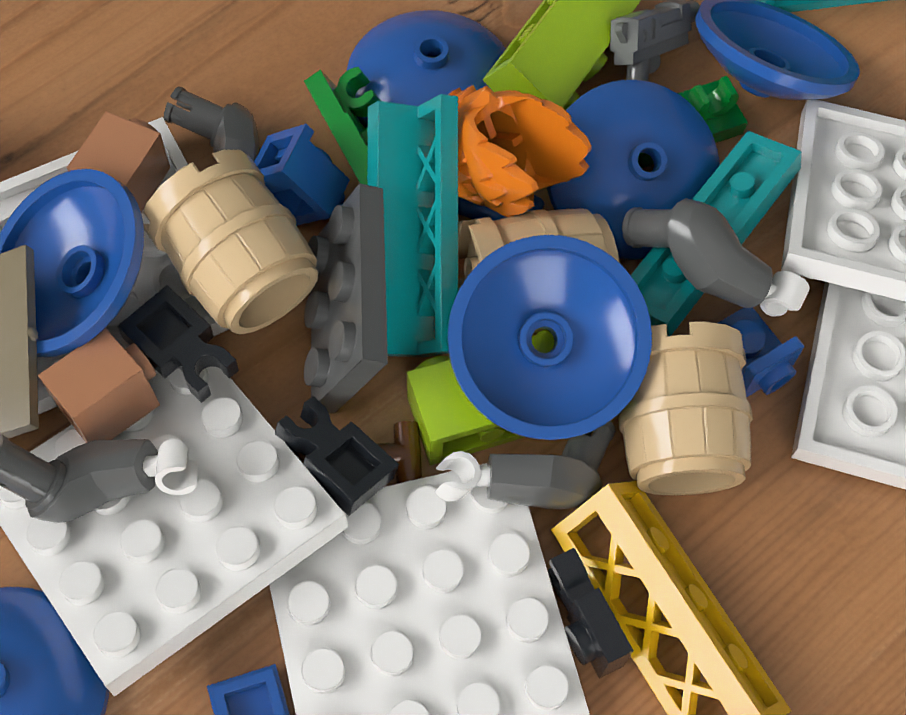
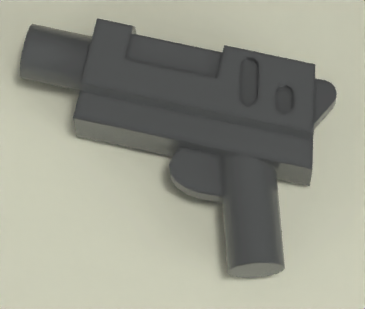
(646, 34)

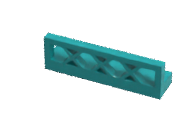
(417, 168)
(743, 192)

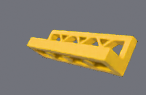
(682, 597)

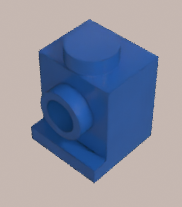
(301, 174)

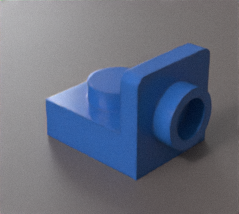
(767, 359)

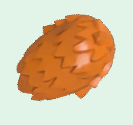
(514, 147)

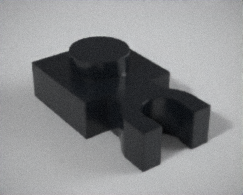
(175, 338)
(341, 460)
(593, 627)

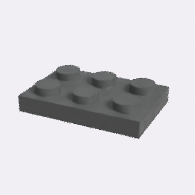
(348, 300)

